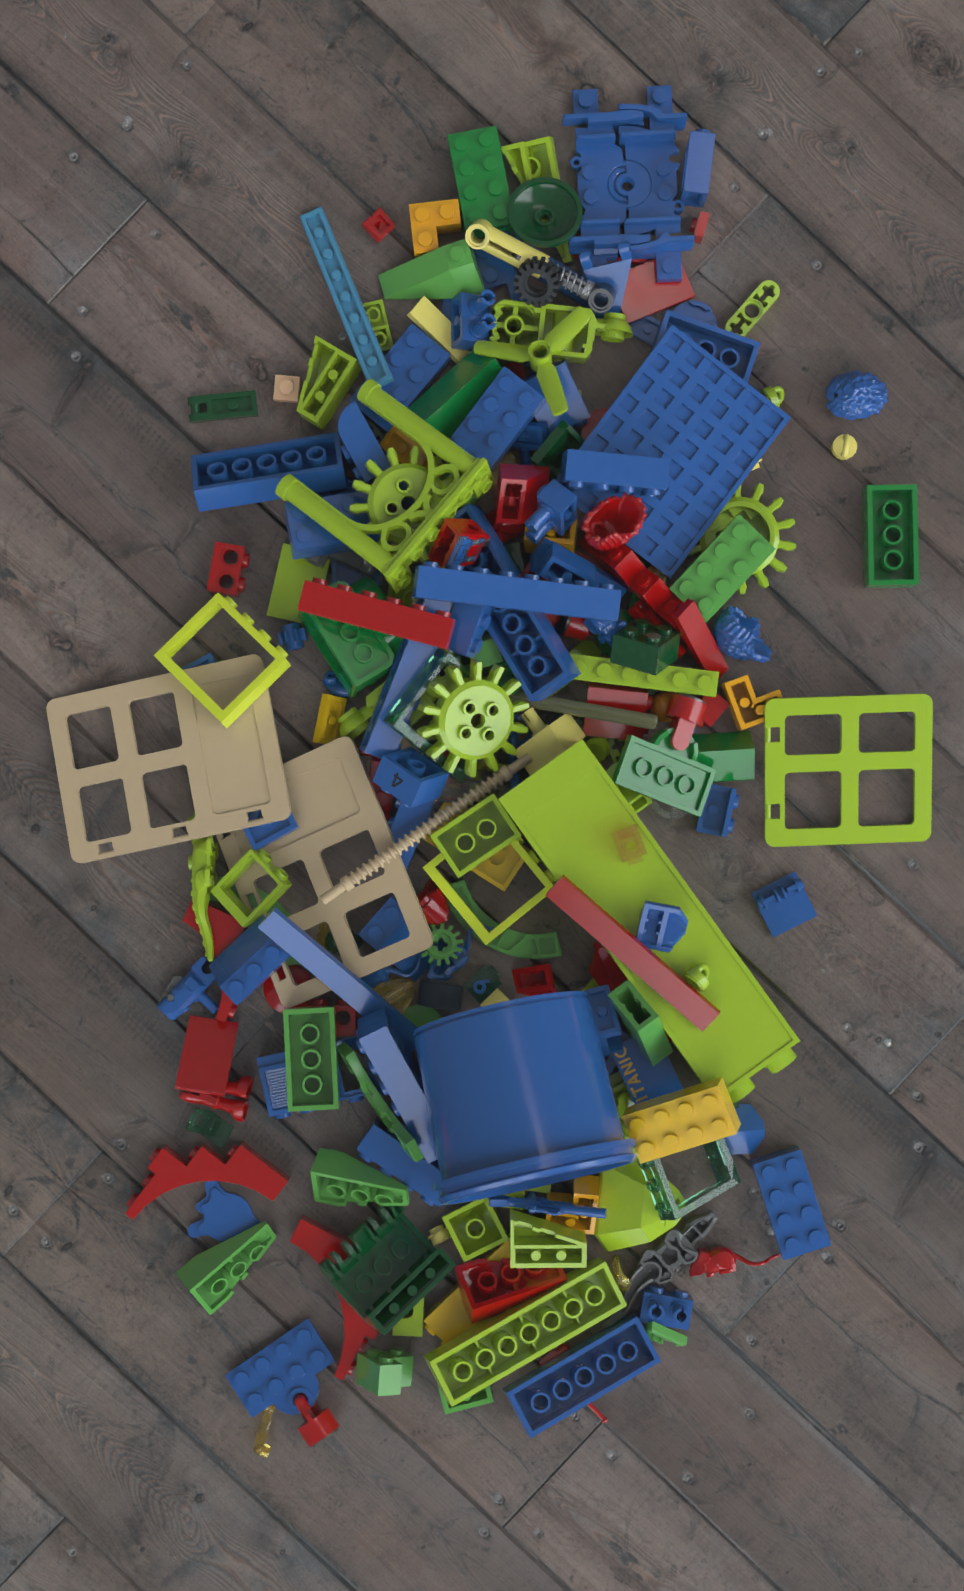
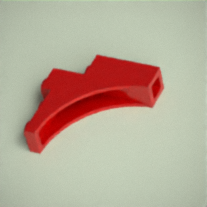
(225, 932)

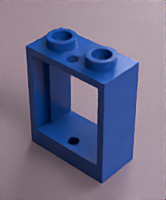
(697, 168)

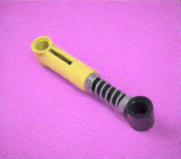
(516, 252)

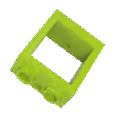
(233, 902)

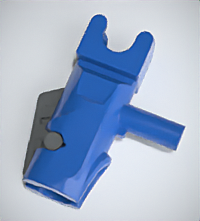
(187, 989)

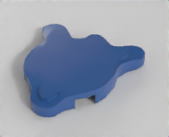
(223, 1214)

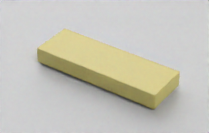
(435, 326)

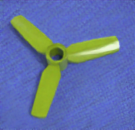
(553, 343)

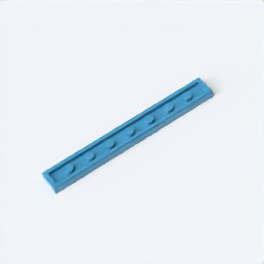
(346, 297)

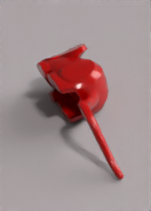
(720, 1260)

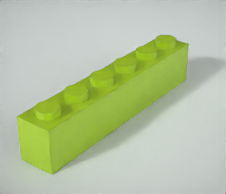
(670, 679)

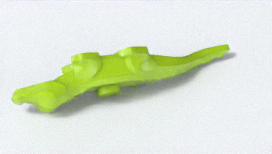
(203, 881)

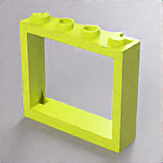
(254, 689)
(486, 936)

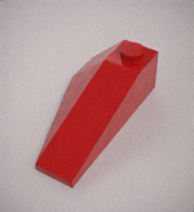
(494, 1287)

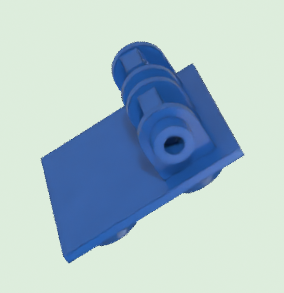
(784, 904)

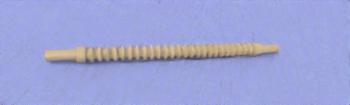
(347, 882)

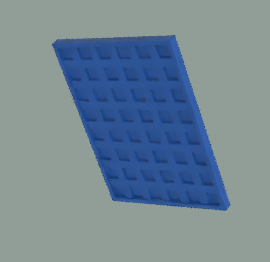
(702, 420)

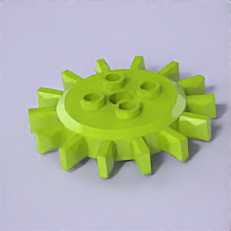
(386, 491)
(759, 518)
(451, 718)

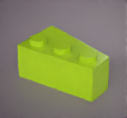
(326, 383)

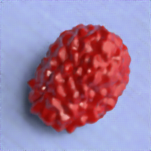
(613, 521)

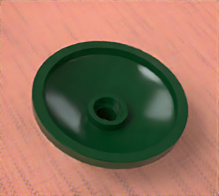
(548, 200)

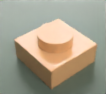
(287, 388)

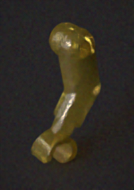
(265, 1423)

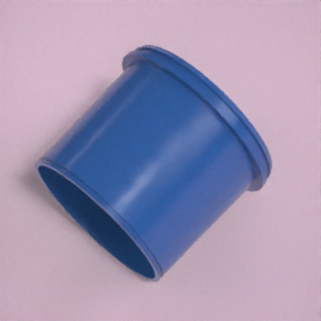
(519, 1097)

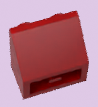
(518, 491)

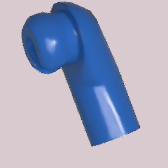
(333, 685)

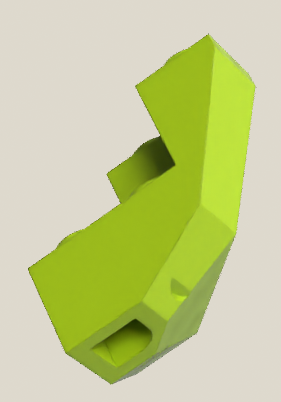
(629, 1208)

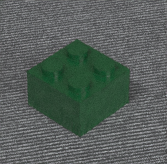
(645, 646)

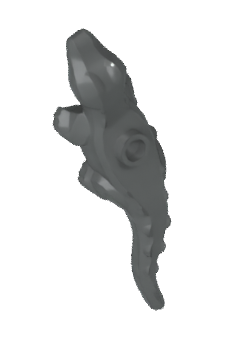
(662, 1260)

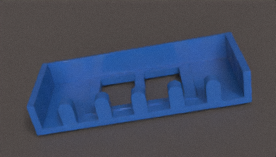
(273, 1079)

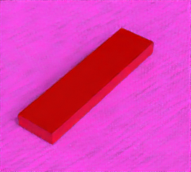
(699, 638)

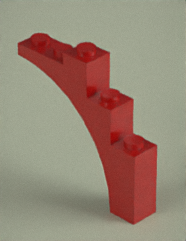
(640, 580)
(172, 1170)
(318, 1243)

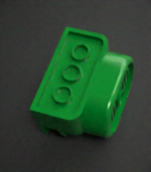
(353, 652)

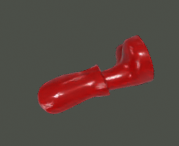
(236, 1107)

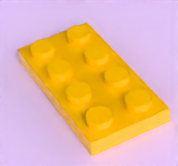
(498, 868)

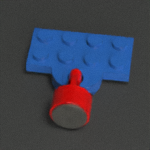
(287, 1378)

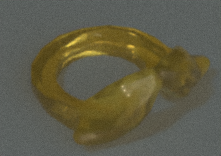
(621, 1280)

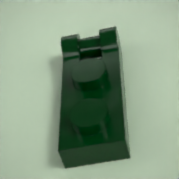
(223, 406)

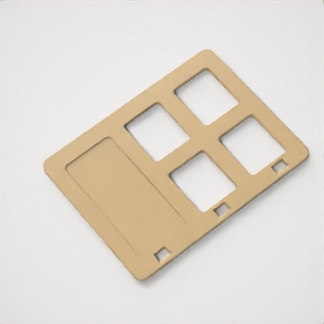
(227, 768)
(332, 803)

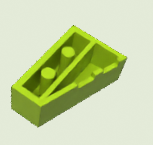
(545, 1243)

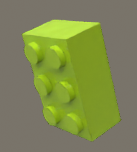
(475, 835)

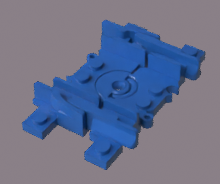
(645, 168)

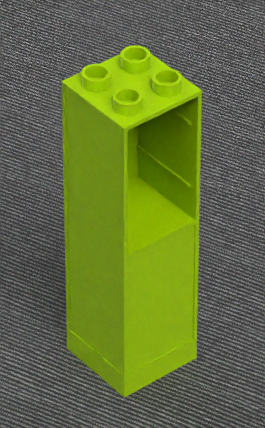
(568, 822)

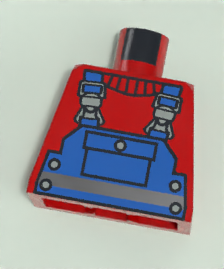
(458, 543)

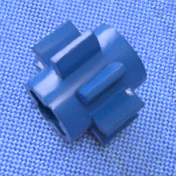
(292, 636)

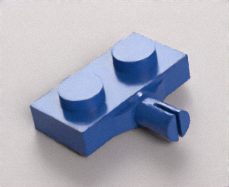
(530, 439)

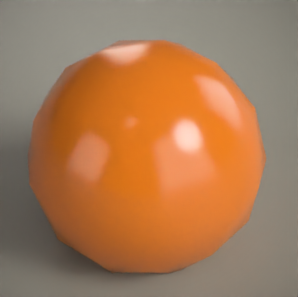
(659, 705)

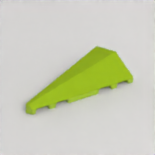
(536, 160)

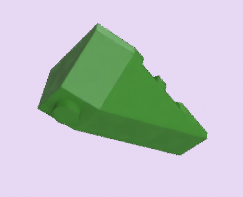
(435, 275)
(344, 1179)
(217, 1270)

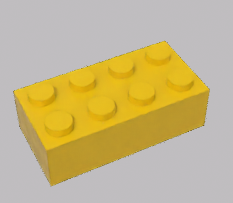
(681, 1120)

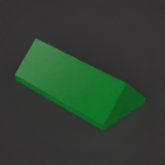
(456, 393)
(728, 753)

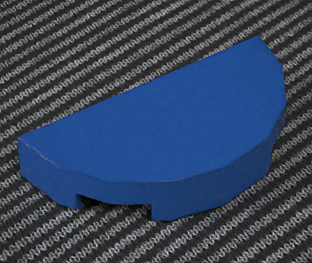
(697, 311)

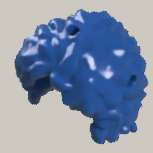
(857, 395)
(739, 636)

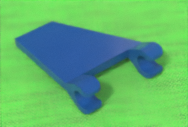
(614, 273)

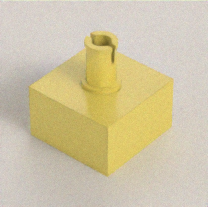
(548, 740)

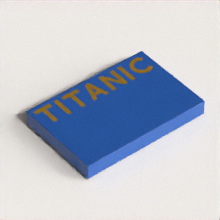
(642, 1078)

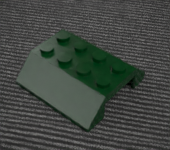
(386, 1268)

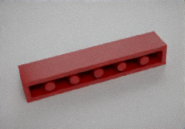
(376, 614)

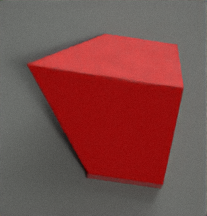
(534, 979)

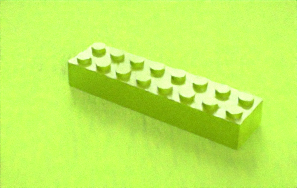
(524, 1332)

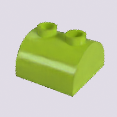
(475, 1228)

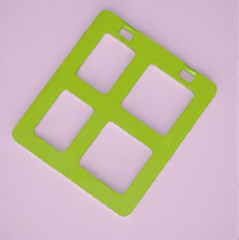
(849, 763)

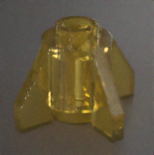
(397, 993)

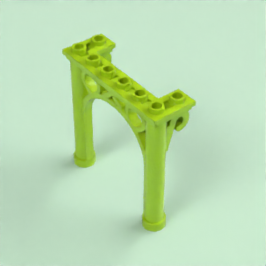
(474, 479)

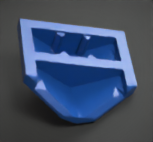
(661, 926)
(750, 1131)

